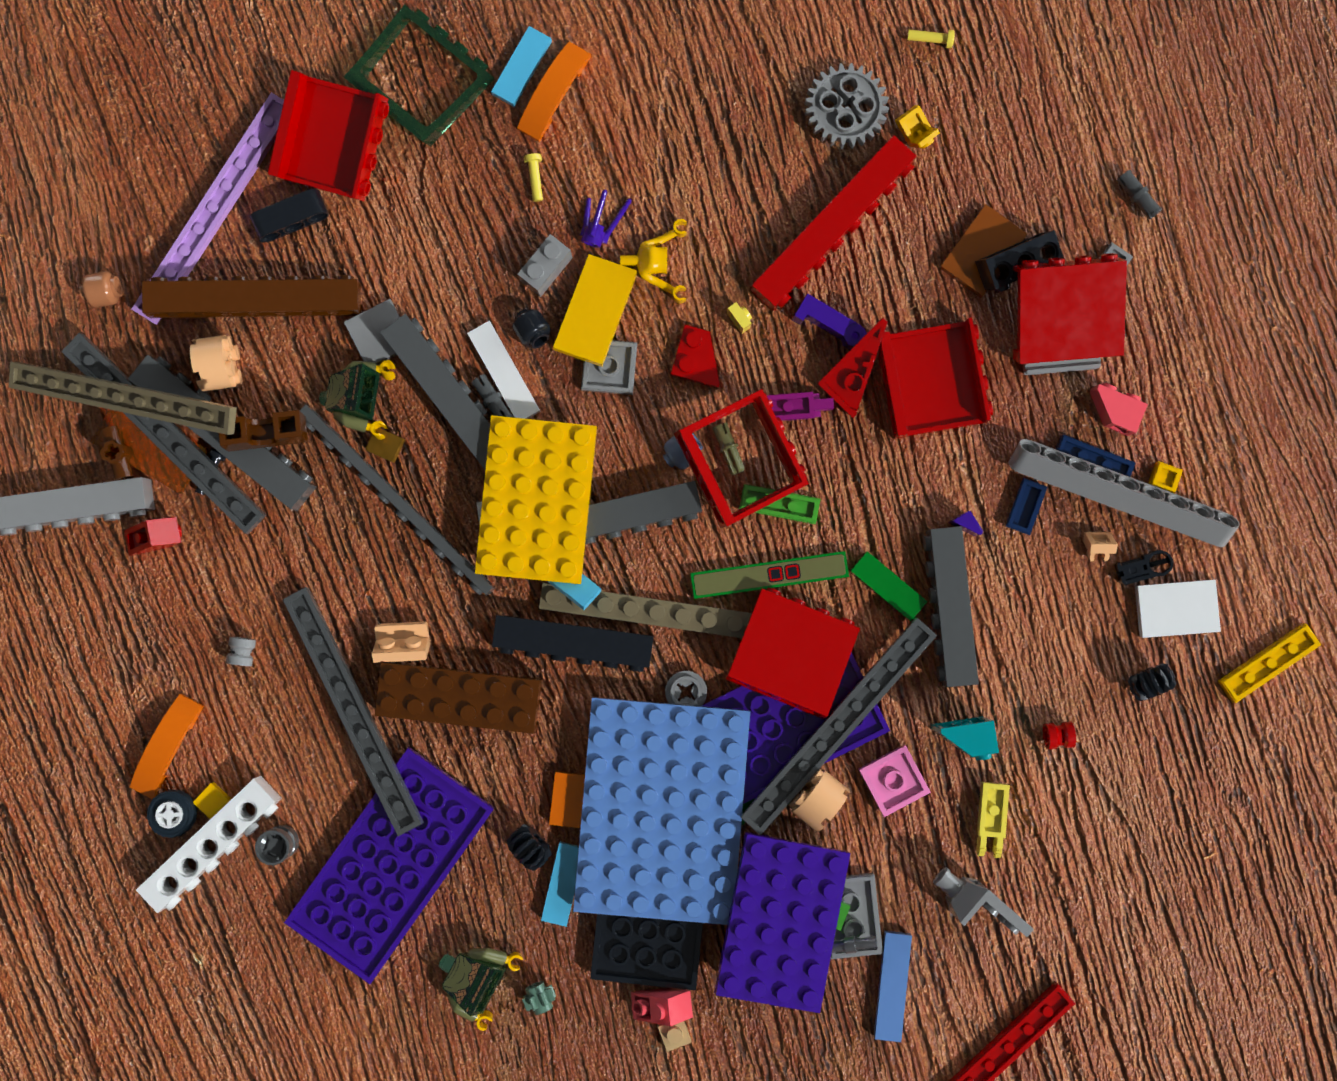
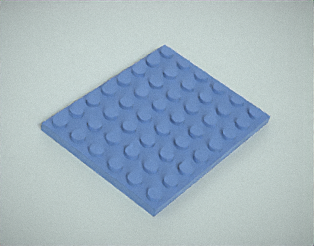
(661, 810)

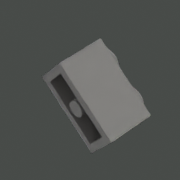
(545, 265)

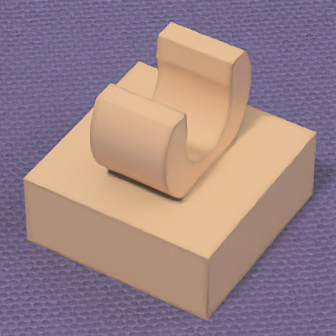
(1100, 543)

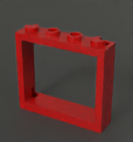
(784, 448)

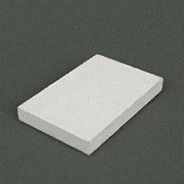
(1177, 608)

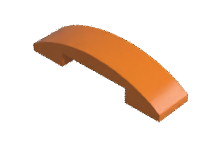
(552, 89)
(164, 745)

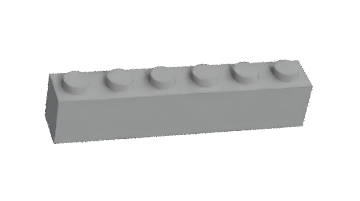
(77, 504)

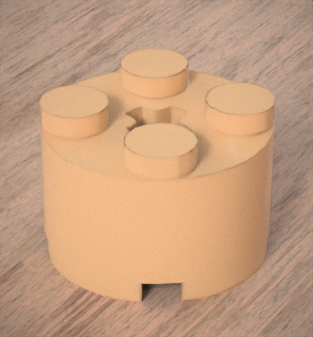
(215, 362)
(819, 799)

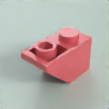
(1117, 410)
(662, 1005)

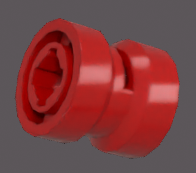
(1059, 735)

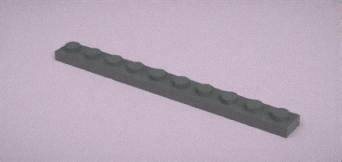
(172, 441)
(404, 510)
(353, 711)
(838, 726)

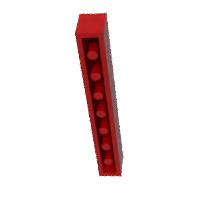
(833, 223)

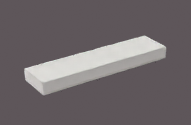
(503, 371)

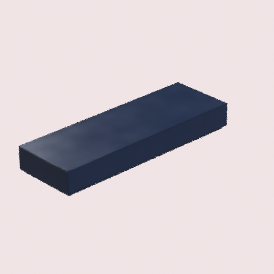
(1095, 455)

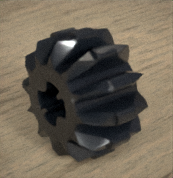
(1152, 682)
(529, 847)

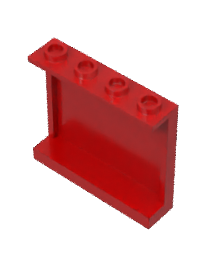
(328, 136)
(1071, 309)
(934, 379)
(793, 653)

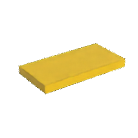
(595, 310)

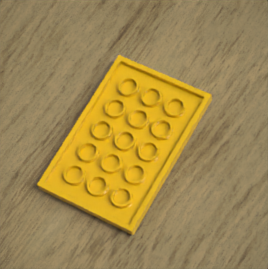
(536, 499)

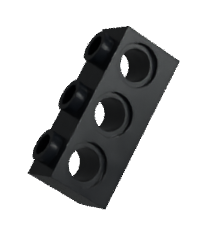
(1008, 257)

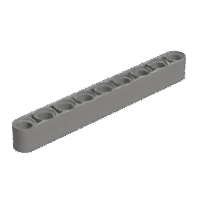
(1123, 493)

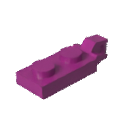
(799, 405)

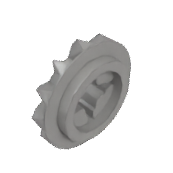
(686, 678)

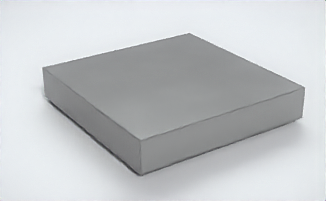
(366, 331)
(617, 371)

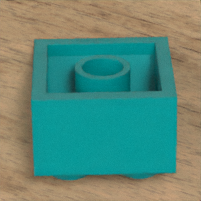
(971, 736)

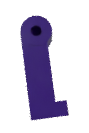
(829, 320)

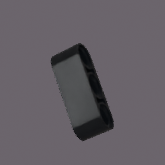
(289, 215)

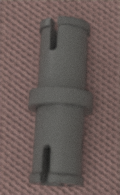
(1139, 194)
(490, 397)

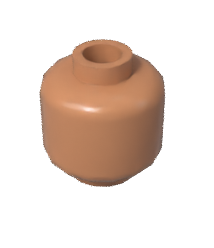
(100, 289)

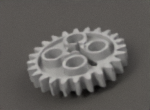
(865, 93)

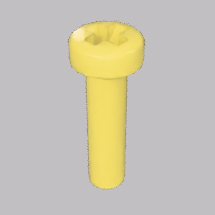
(932, 37)
(532, 160)

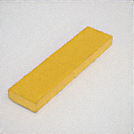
(1269, 663)

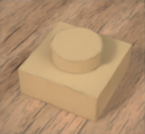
(675, 1035)

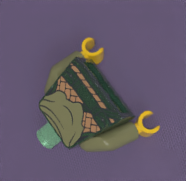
(353, 395)
(473, 981)

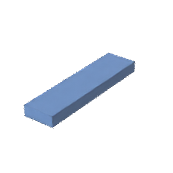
(892, 986)

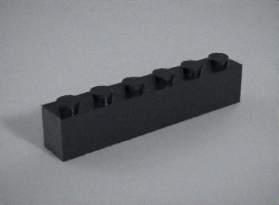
(572, 641)

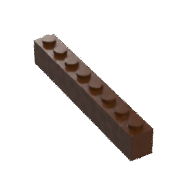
(251, 297)

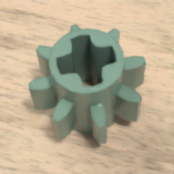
(539, 998)

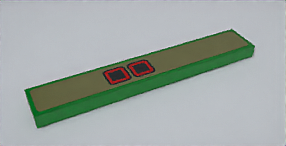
(769, 575)

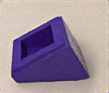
(968, 523)

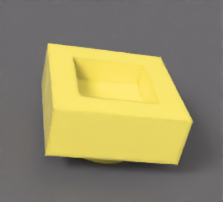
(740, 317)

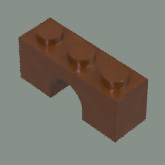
(279, 430)

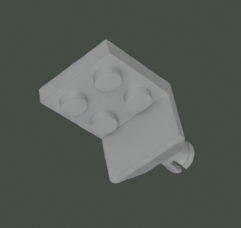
(967, 896)

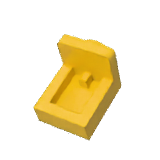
(916, 128)

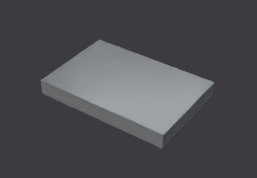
(862, 916)

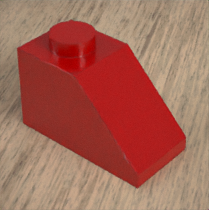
(153, 535)

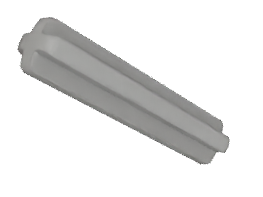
(1061, 366)

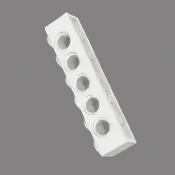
(156, 888)

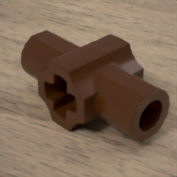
(113, 442)

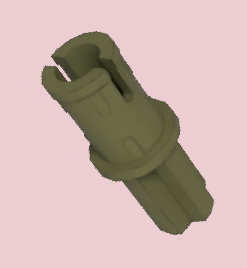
(728, 448)

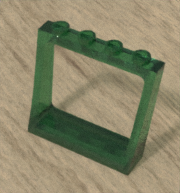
(359, 75)

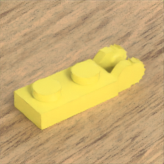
(992, 817)

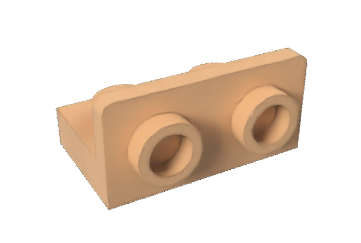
(401, 642)

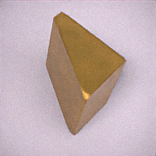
(385, 448)

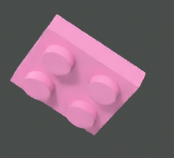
(894, 780)

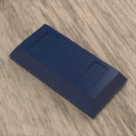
(1026, 506)

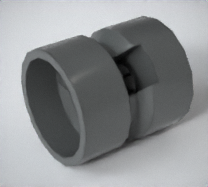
(276, 845)

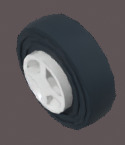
(161, 815)

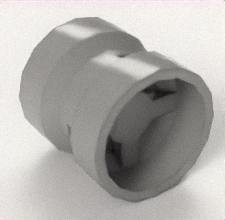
(240, 651)

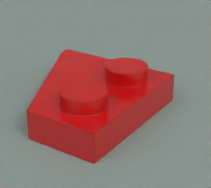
(696, 358)

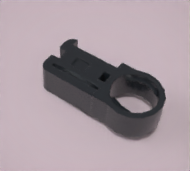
(1140, 569)

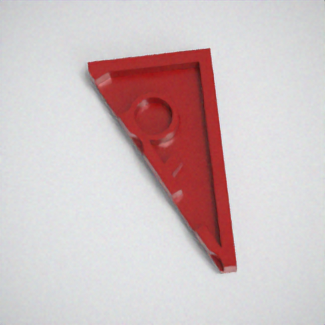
(850, 375)

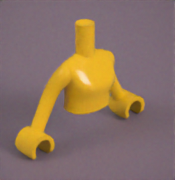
(654, 260)

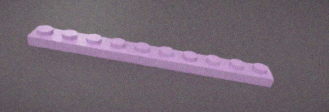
(220, 196)

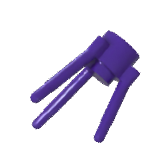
(592, 232)

